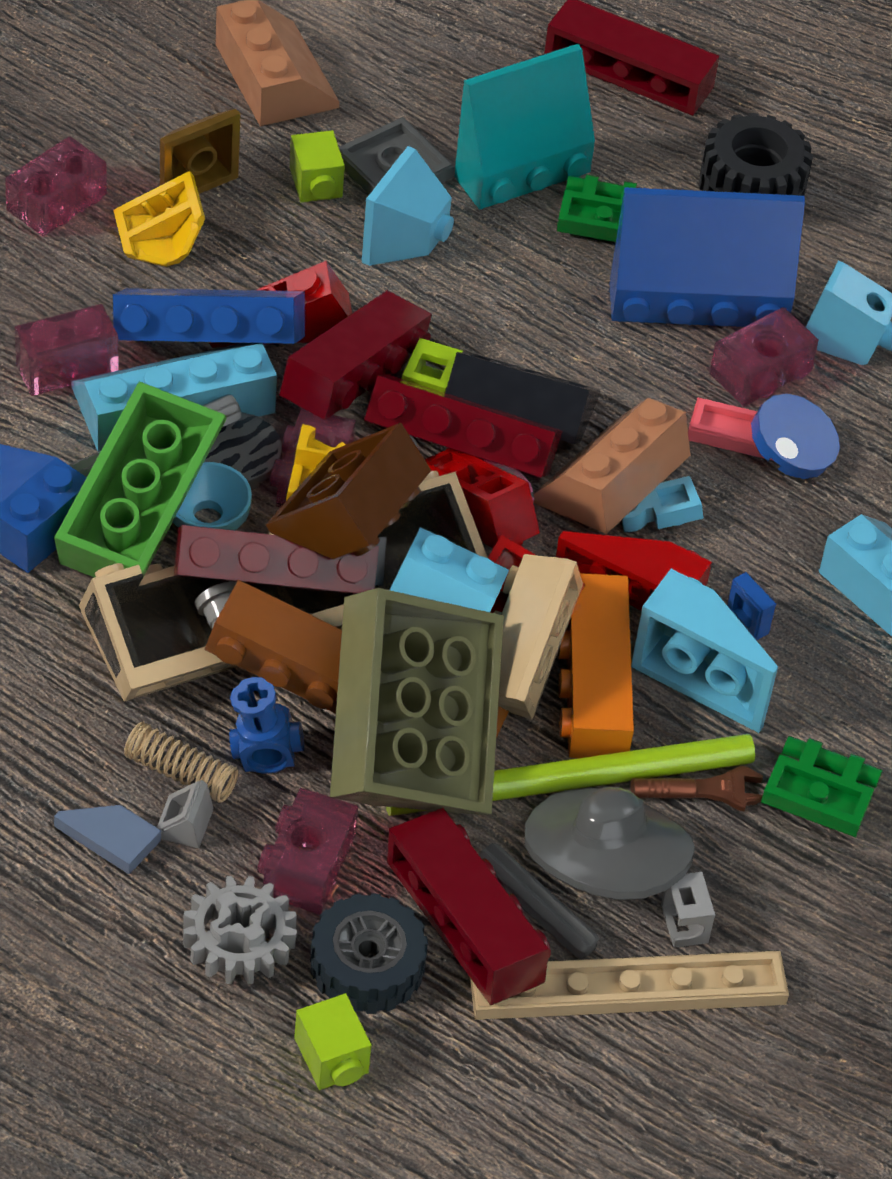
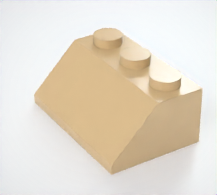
(534, 624)

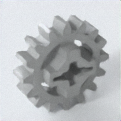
(239, 929)

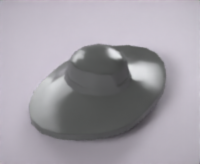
(608, 843)

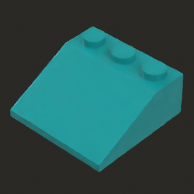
(525, 127)

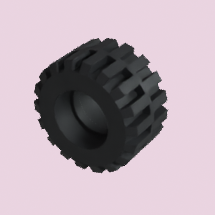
(756, 157)

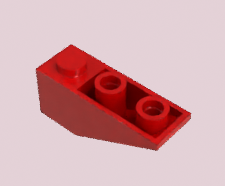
(325, 300)

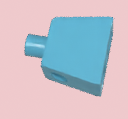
(852, 316)

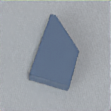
(111, 833)

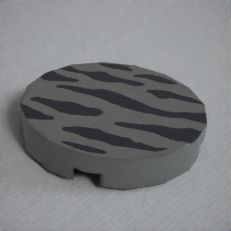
(248, 447)

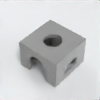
(693, 906)

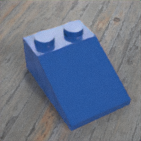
(33, 503)

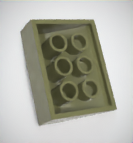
(416, 704)

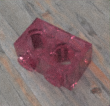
(56, 186)

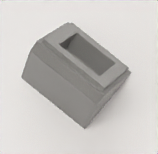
(187, 815)

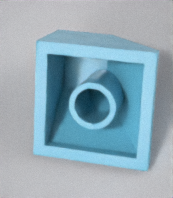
(406, 212)

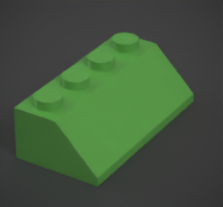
(137, 482)

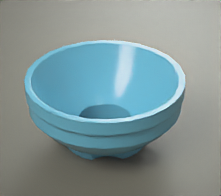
(218, 489)

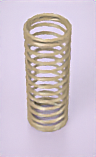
(145, 734)

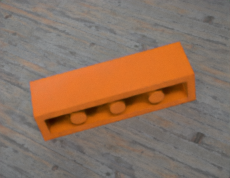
(597, 670)

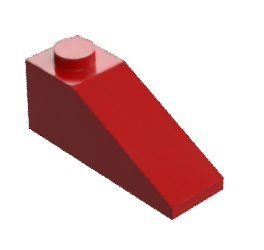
(495, 497)
(640, 559)

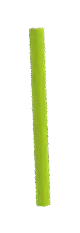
(617, 768)

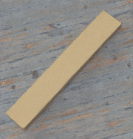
(646, 986)

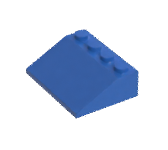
(704, 256)

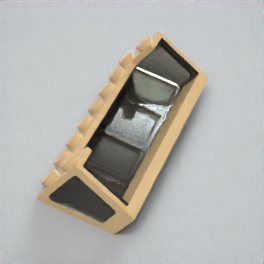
(158, 638)

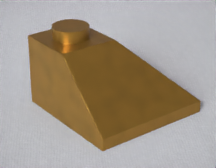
(205, 149)

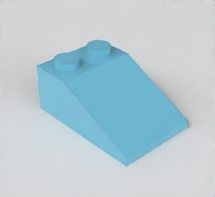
(449, 573)
(704, 651)

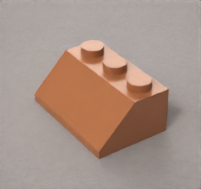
(271, 63)
(619, 466)

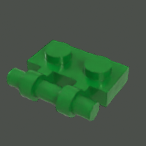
(591, 207)
(818, 794)

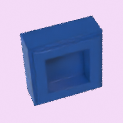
(751, 605)

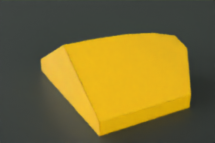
(162, 222)

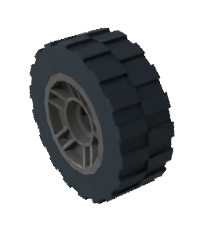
(353, 931)

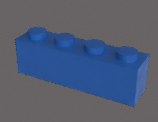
(209, 315)

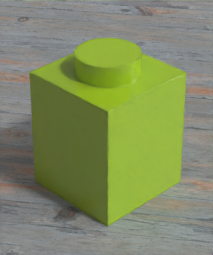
(316, 166)
(333, 1042)

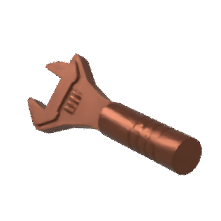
(724, 788)

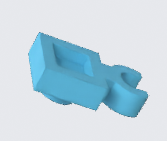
(668, 505)

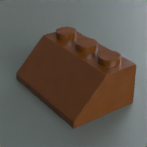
(353, 495)

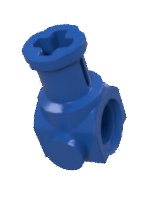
(264, 729)

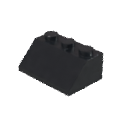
(524, 394)

